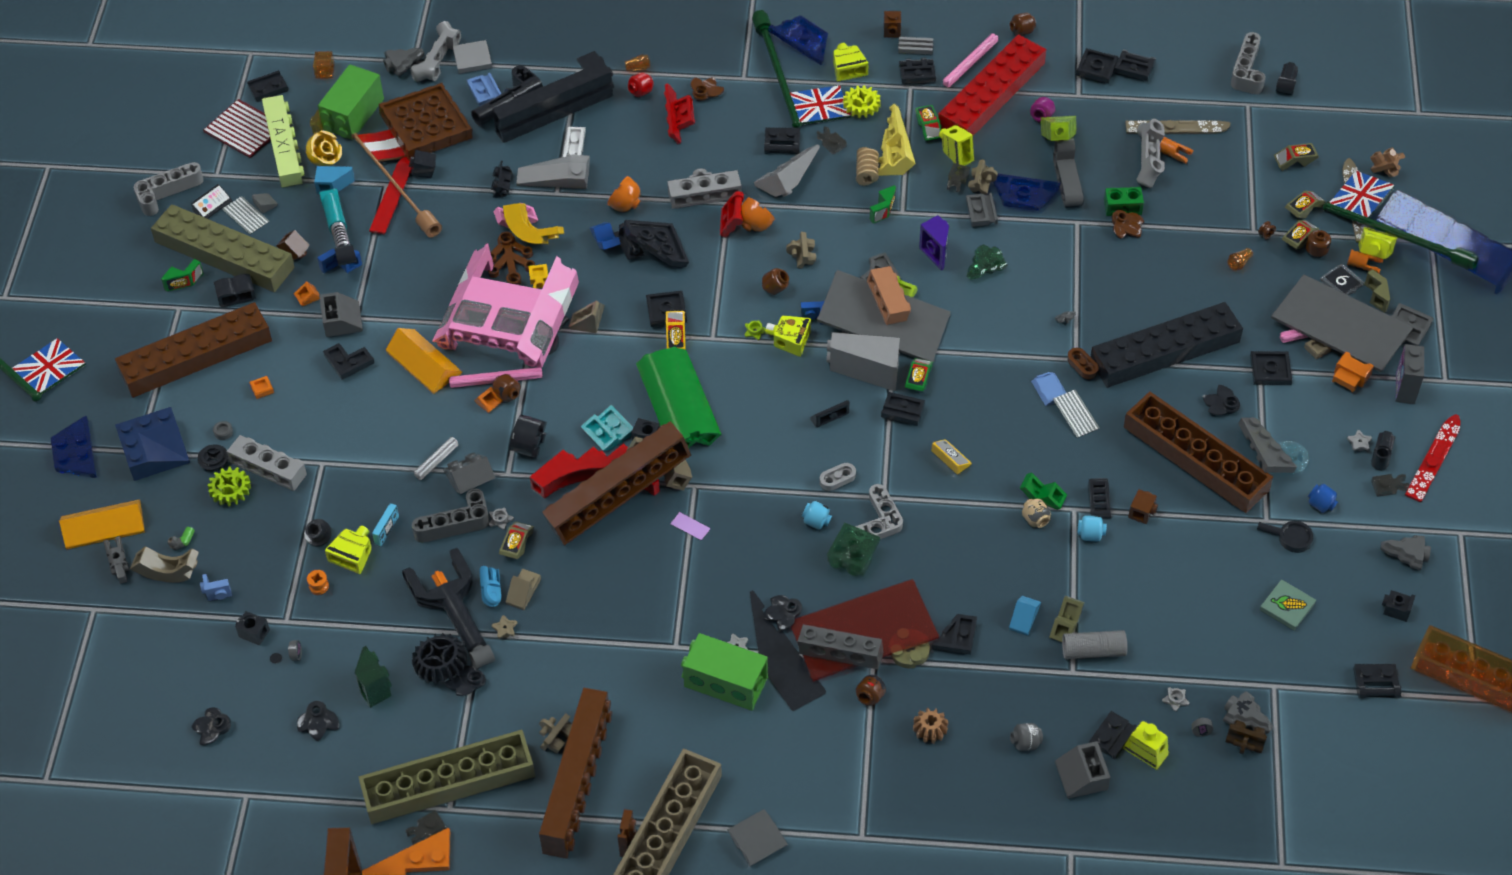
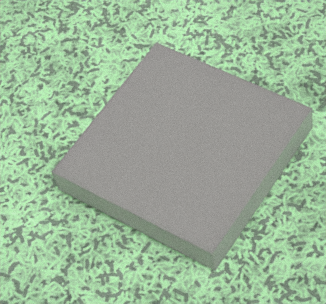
(472, 56)

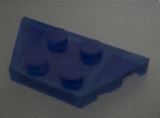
(802, 36)
(1024, 191)
(74, 449)

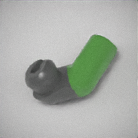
(177, 543)

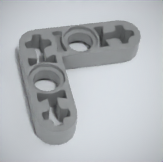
(884, 522)

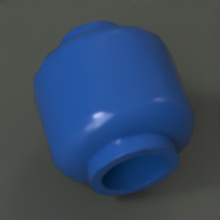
(1322, 498)

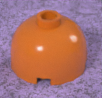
(625, 196)
(755, 217)

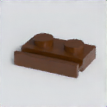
(627, 831)

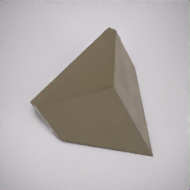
(587, 318)

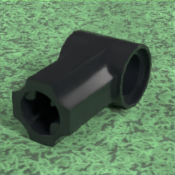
(1287, 80)
(1383, 450)

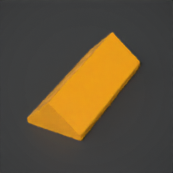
(421, 359)
(102, 524)

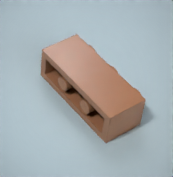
(888, 295)

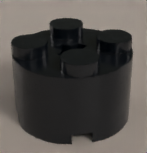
(528, 435)

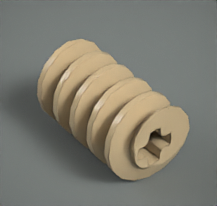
(867, 166)

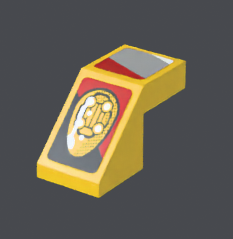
(675, 329)

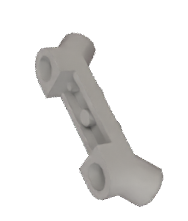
(430, 67)
(1150, 152)

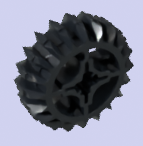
(439, 658)

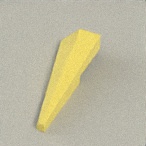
(896, 149)

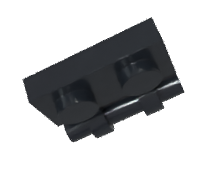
(917, 71)

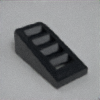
(1099, 486)

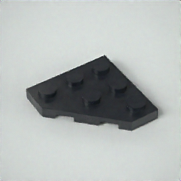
(658, 239)

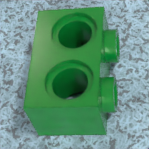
(1126, 199)

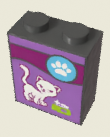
(1410, 374)

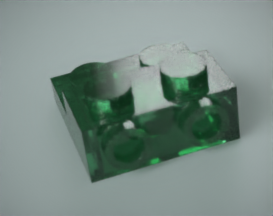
(853, 550)

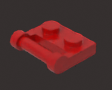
(731, 214)

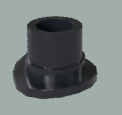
(318, 532)

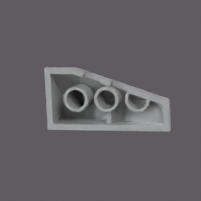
(561, 172)
(788, 174)

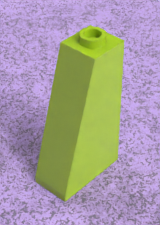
(1058, 127)

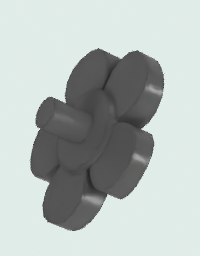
(1065, 316)

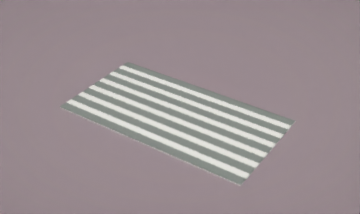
(245, 215)
(1076, 413)

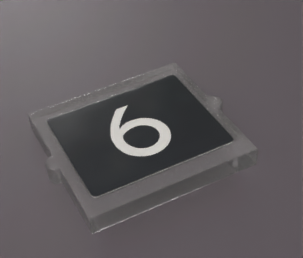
(1342, 280)

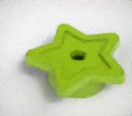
(750, 329)

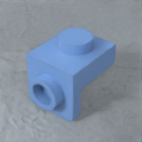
(215, 590)

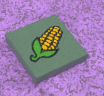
(1287, 605)

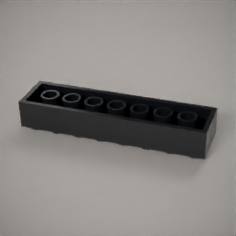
(1166, 344)

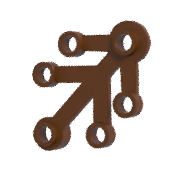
(506, 242)

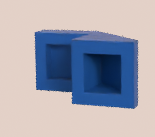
(604, 235)
(328, 261)

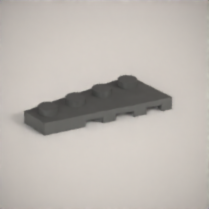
(1268, 450)

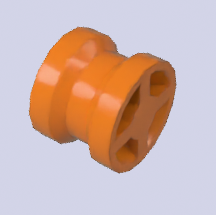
(322, 584)

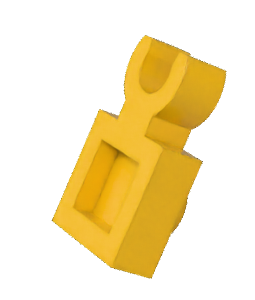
(538, 275)

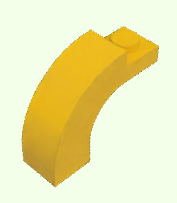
(519, 224)

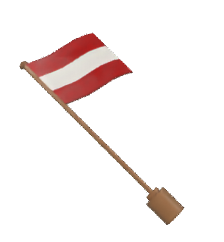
(384, 147)

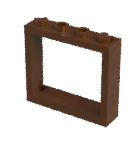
(341, 853)

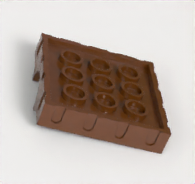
(425, 120)

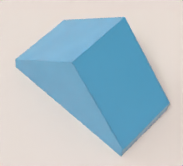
(1024, 615)

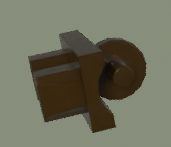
(1246, 738)

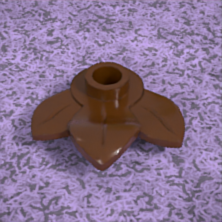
(705, 88)
(1128, 224)

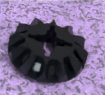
(213, 451)

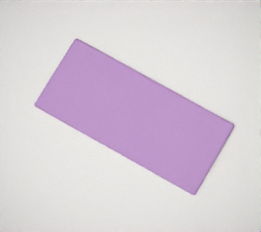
(690, 526)

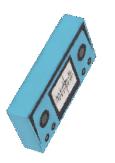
(385, 524)

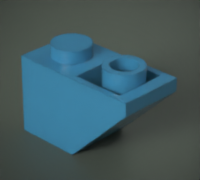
(333, 177)

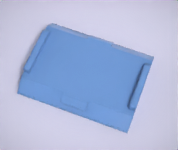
(1048, 387)

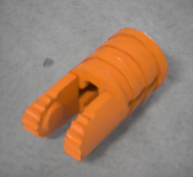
(1172, 149)
(1360, 260)

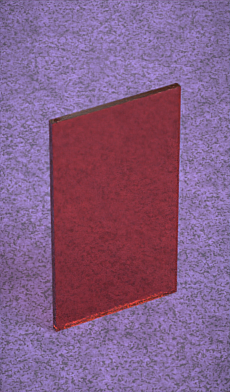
(887, 614)

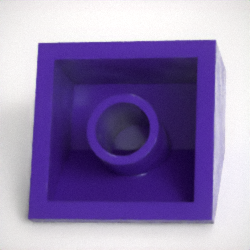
(934, 240)

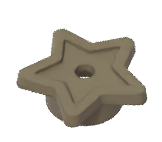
(505, 632)

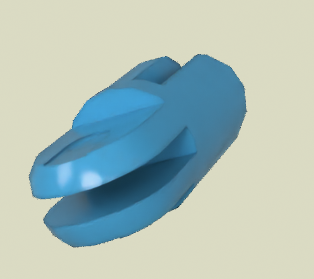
(490, 586)

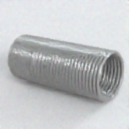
(1088, 644)

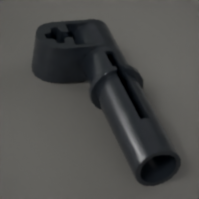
(523, 83)

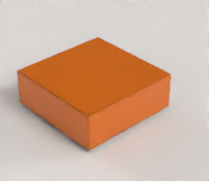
(261, 387)

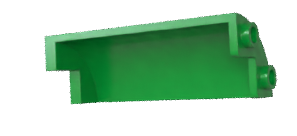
(678, 395)

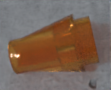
(638, 63)
(1238, 259)

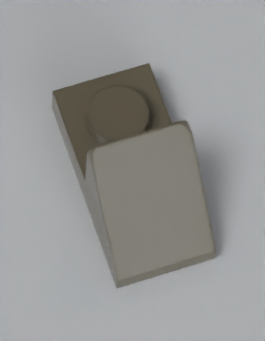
(522, 588)

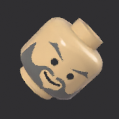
(1036, 513)

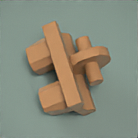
(1387, 162)

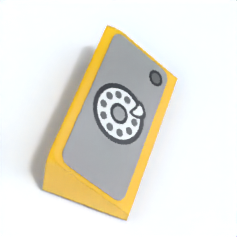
(950, 456)

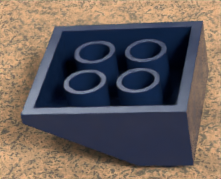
(152, 443)

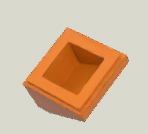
(307, 294)
(488, 400)

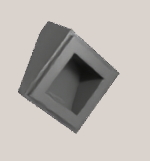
(264, 202)

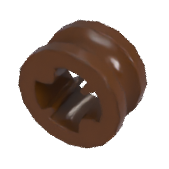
(1267, 230)

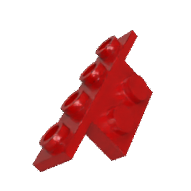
(679, 113)

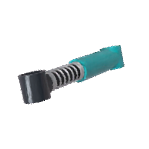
(337, 226)

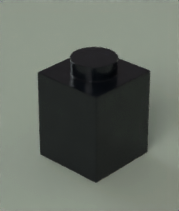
(422, 164)

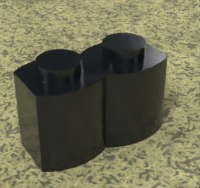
(234, 290)

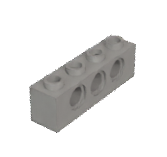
(703, 189)
(267, 462)

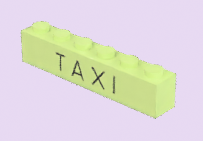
(282, 141)

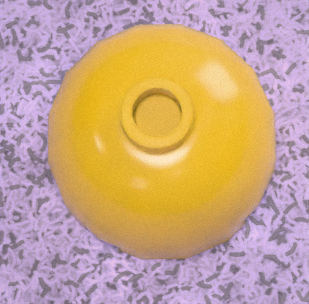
(323, 149)

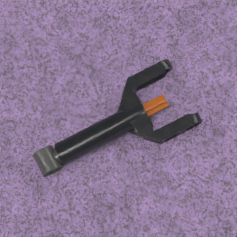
(450, 597)

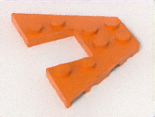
(424, 856)

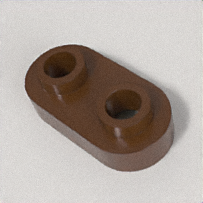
(1083, 364)

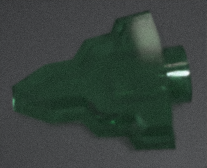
(986, 261)

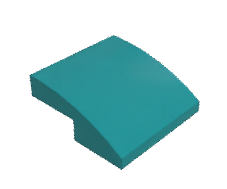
(608, 428)

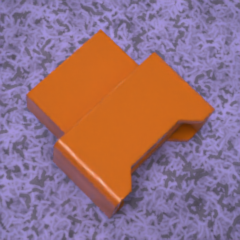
(1351, 372)

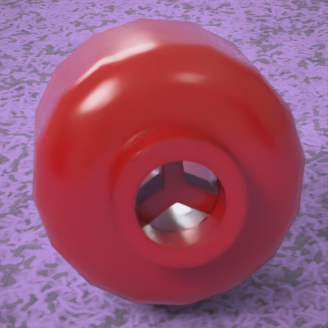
(640, 84)

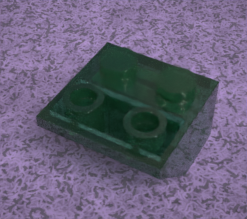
(372, 678)

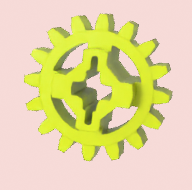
(861, 101)

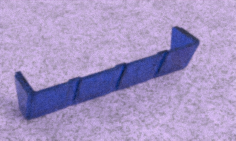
(1430, 224)

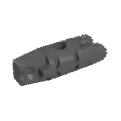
(117, 559)

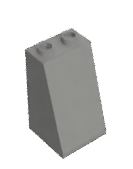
(865, 358)

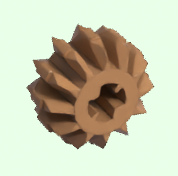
(935, 731)

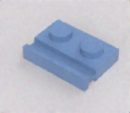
(483, 88)

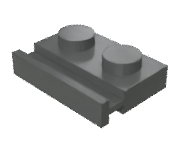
(981, 209)

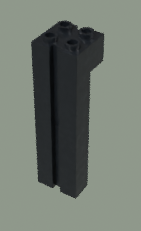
(555, 99)

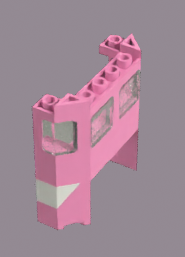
(507, 313)

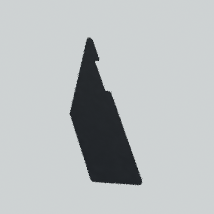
(785, 664)

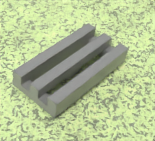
(915, 45)

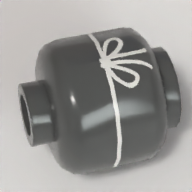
(1026, 736)

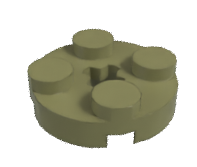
(912, 658)

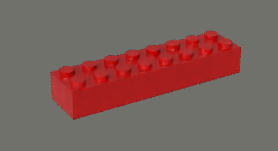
(993, 86)

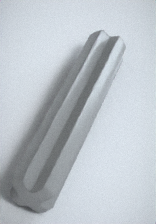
(442, 452)

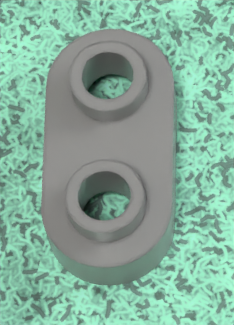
(837, 477)

